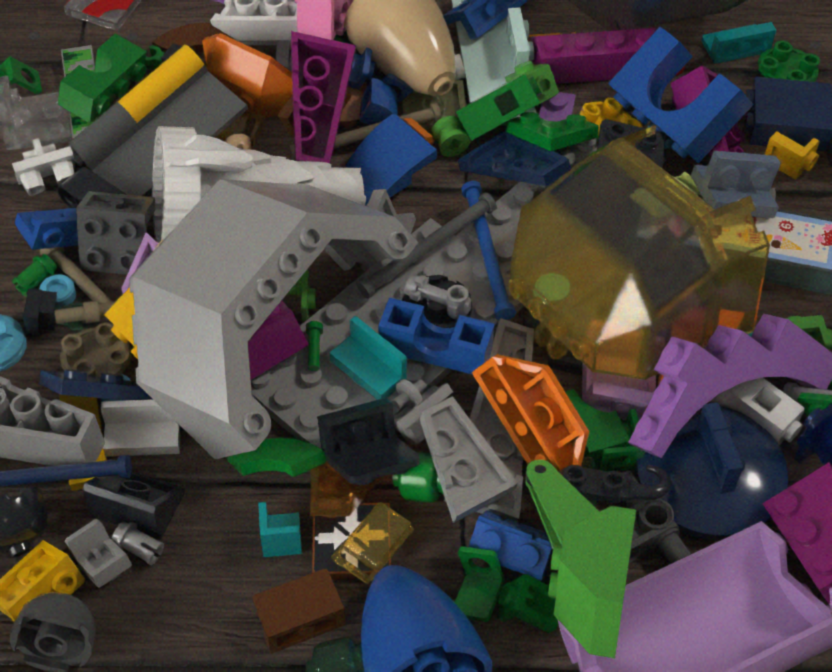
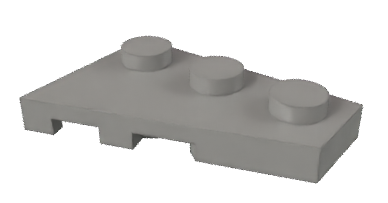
(463, 460)

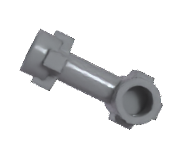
(454, 298)

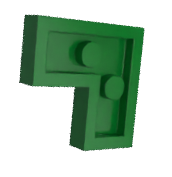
(552, 134)

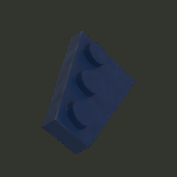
(515, 160)
(80, 384)

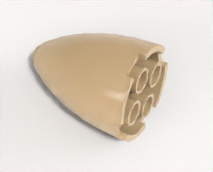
(405, 41)

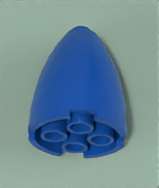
(417, 628)

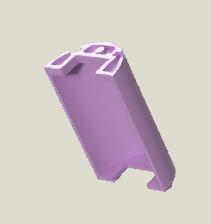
(717, 613)

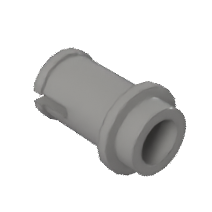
(136, 542)

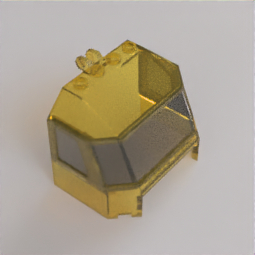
(629, 259)

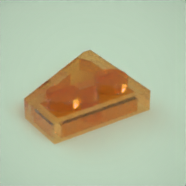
(333, 494)

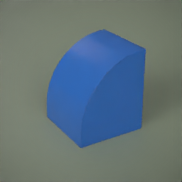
(378, 102)

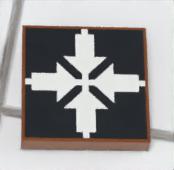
(331, 534)

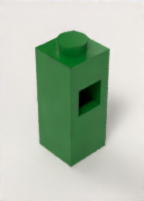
(499, 106)

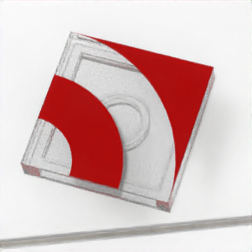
(102, 12)

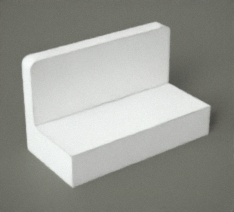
(139, 429)

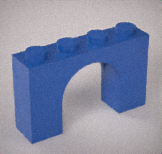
(691, 128)

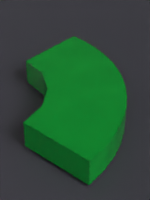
(279, 455)

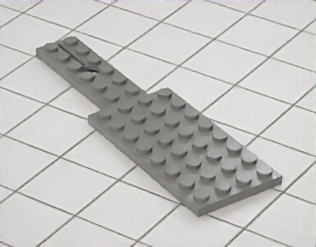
(298, 395)

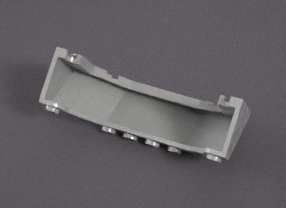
(222, 279)

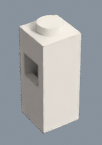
(766, 406)

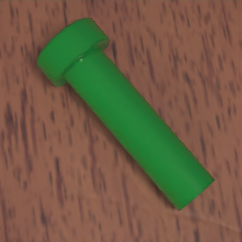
(314, 330)

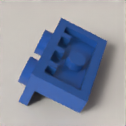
(48, 228)

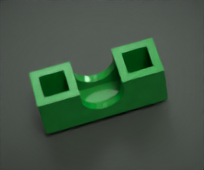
(116, 68)

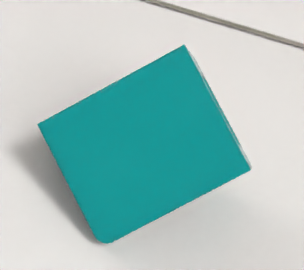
(279, 533)

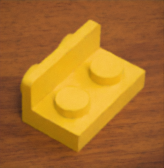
(39, 572)

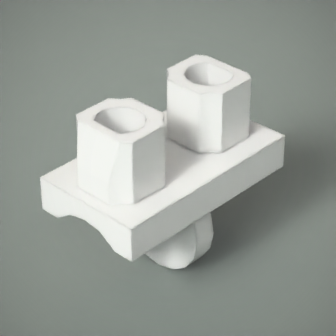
(42, 163)

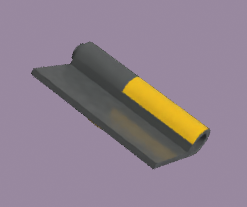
(173, 95)

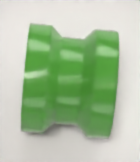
(450, 136)

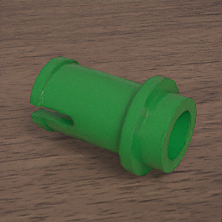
(34, 274)

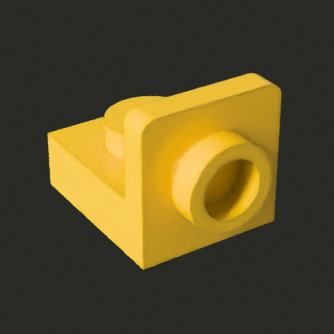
(792, 156)

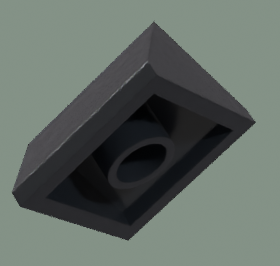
(134, 499)

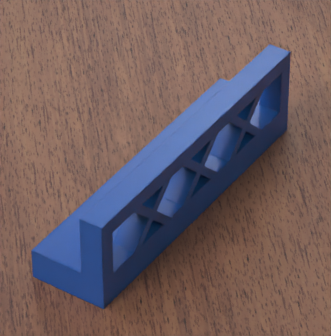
(480, 15)

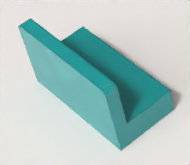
(739, 42)
(370, 360)

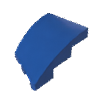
(391, 156)

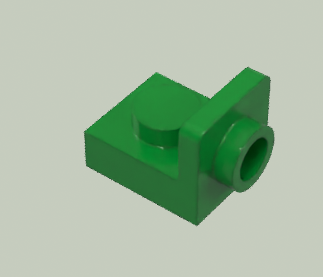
(528, 601)

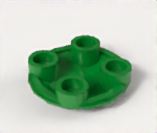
(788, 63)

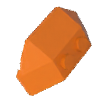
(249, 74)
(534, 410)

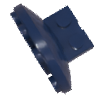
(719, 473)

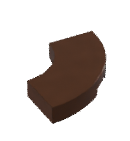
(189, 35)

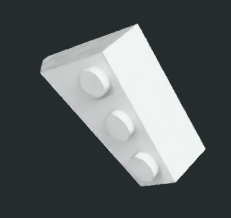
(257, 19)

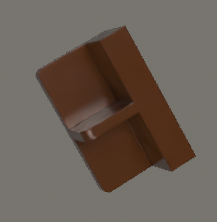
(299, 610)

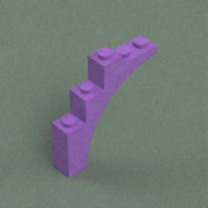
(731, 357)

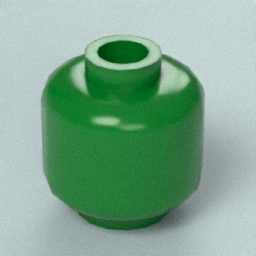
(420, 482)

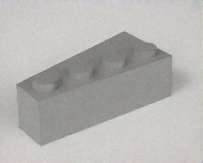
(45, 429)

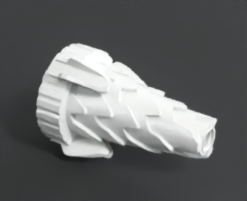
(192, 163)

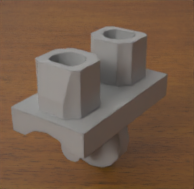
(408, 419)

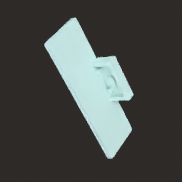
(494, 53)

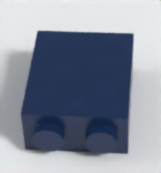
(792, 108)

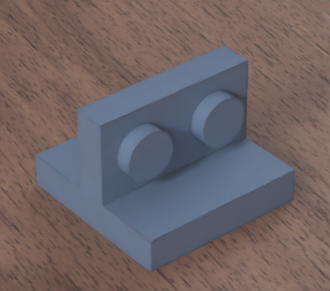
(736, 176)

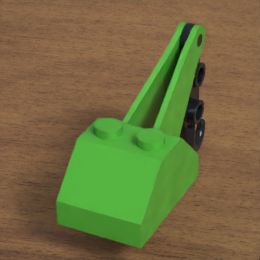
(589, 545)

